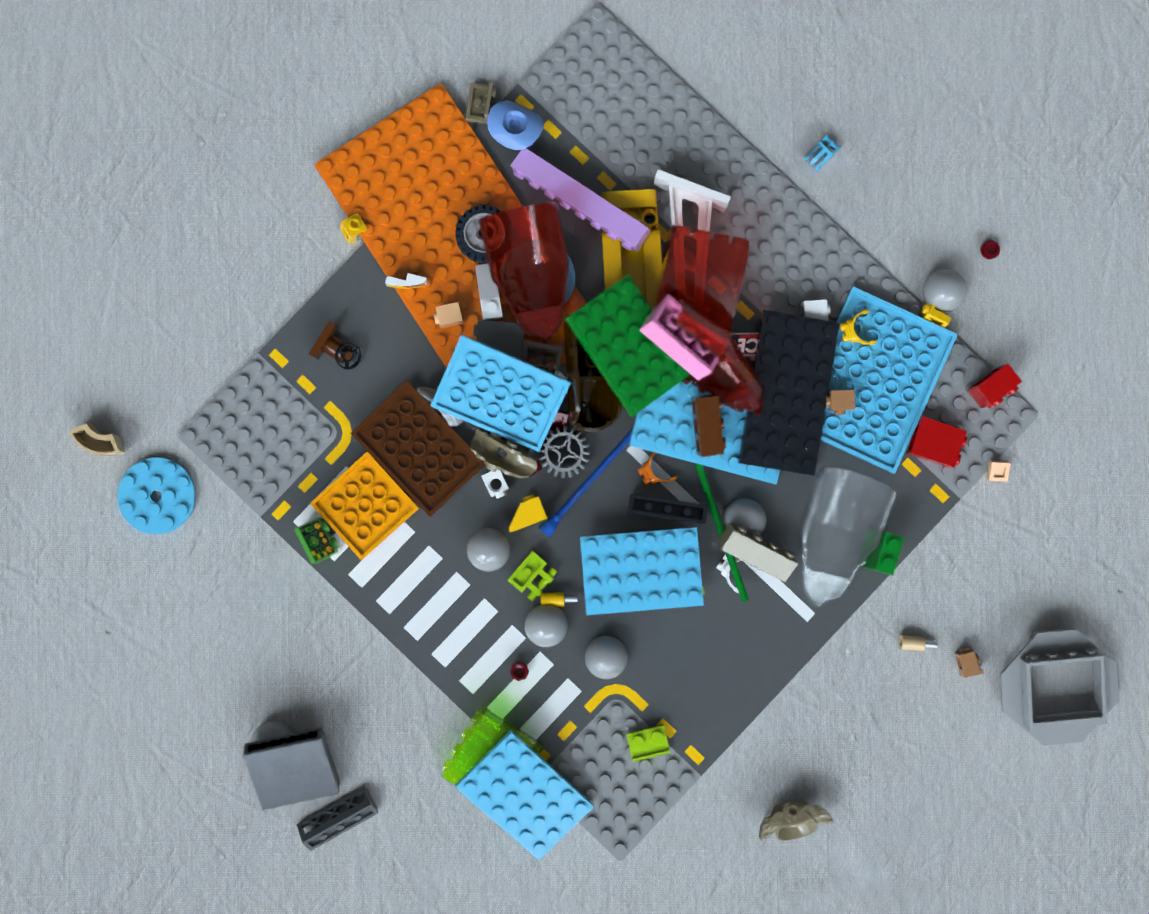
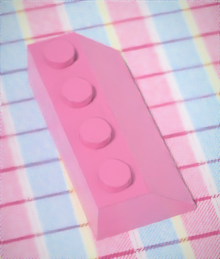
(675, 341)

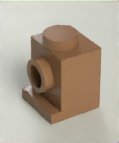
(968, 662)

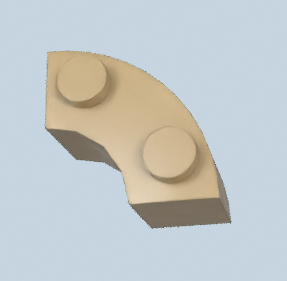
(93, 441)

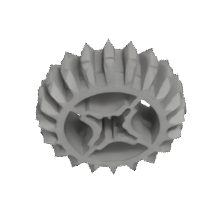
(570, 436)

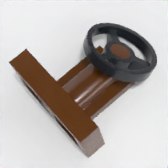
(335, 347)

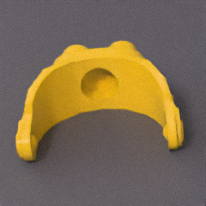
(849, 332)

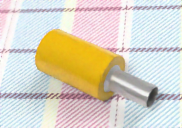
(556, 599)

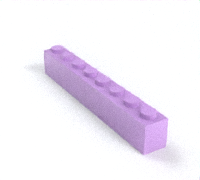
(580, 199)

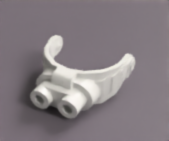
(725, 569)

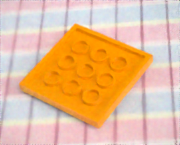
(364, 506)

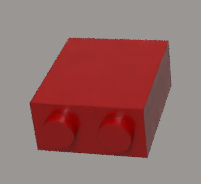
(937, 442)

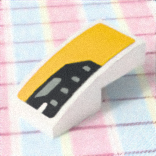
(411, 281)

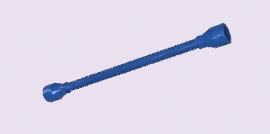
(549, 525)

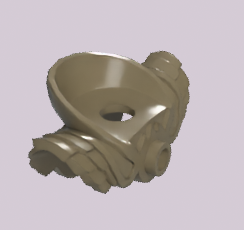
(516, 462)
(793, 820)

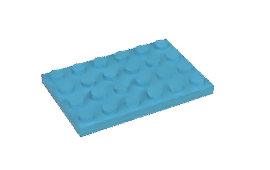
(500, 393)
(641, 571)
(524, 795)

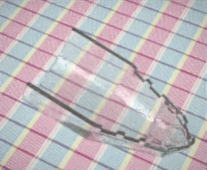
(840, 529)

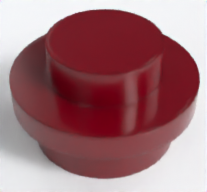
(990, 250)

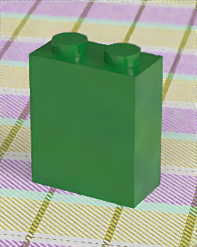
(885, 555)

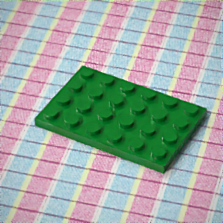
(623, 354)

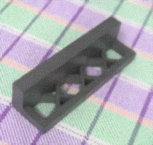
(337, 822)

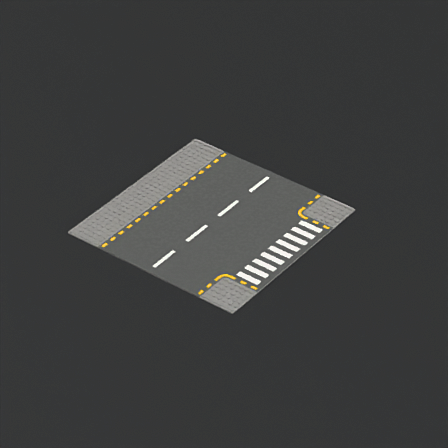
(699, 670)

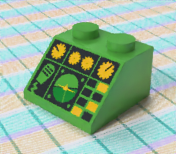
(317, 540)

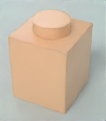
(448, 315)

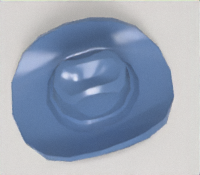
(514, 125)

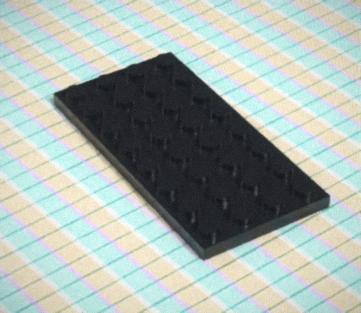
(795, 370)

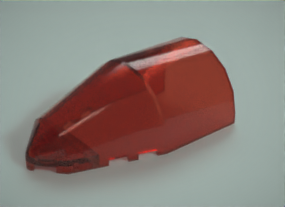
(529, 265)
(732, 375)

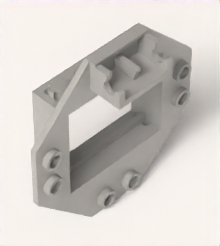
(1051, 648)

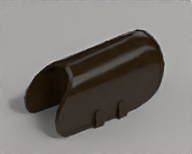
(587, 388)

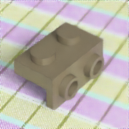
(480, 102)

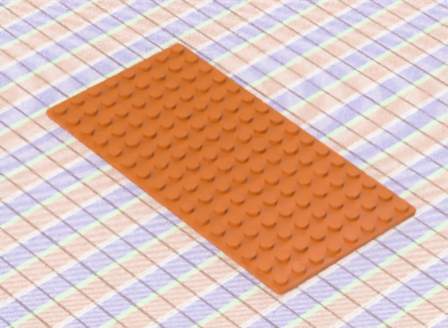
(410, 188)

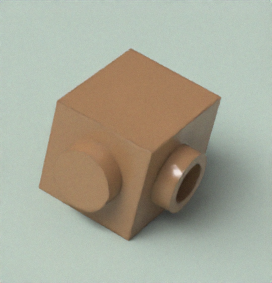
(840, 401)

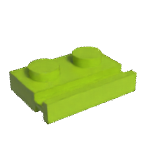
(648, 743)

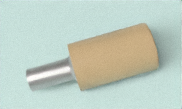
(915, 643)

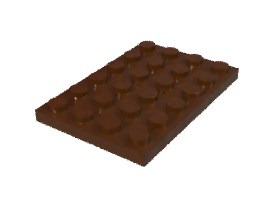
(418, 448)

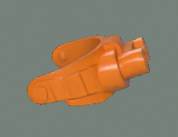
(649, 477)

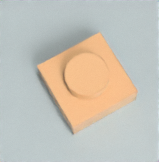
(998, 470)

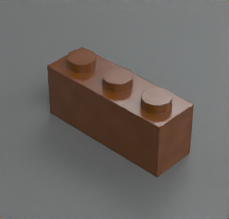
(708, 425)

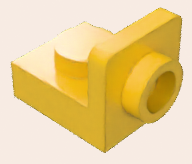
(352, 227)
(935, 316)

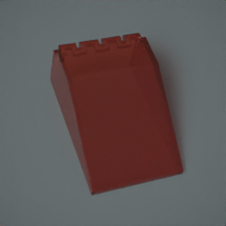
(704, 272)

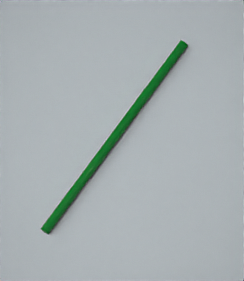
(720, 528)

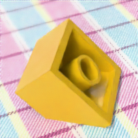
(528, 513)

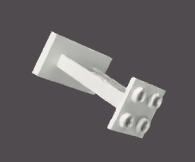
(684, 189)

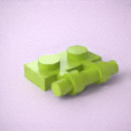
(528, 571)

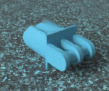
(823, 151)

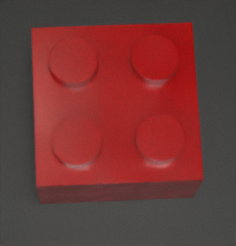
(994, 386)

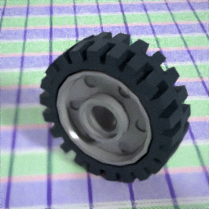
(468, 232)

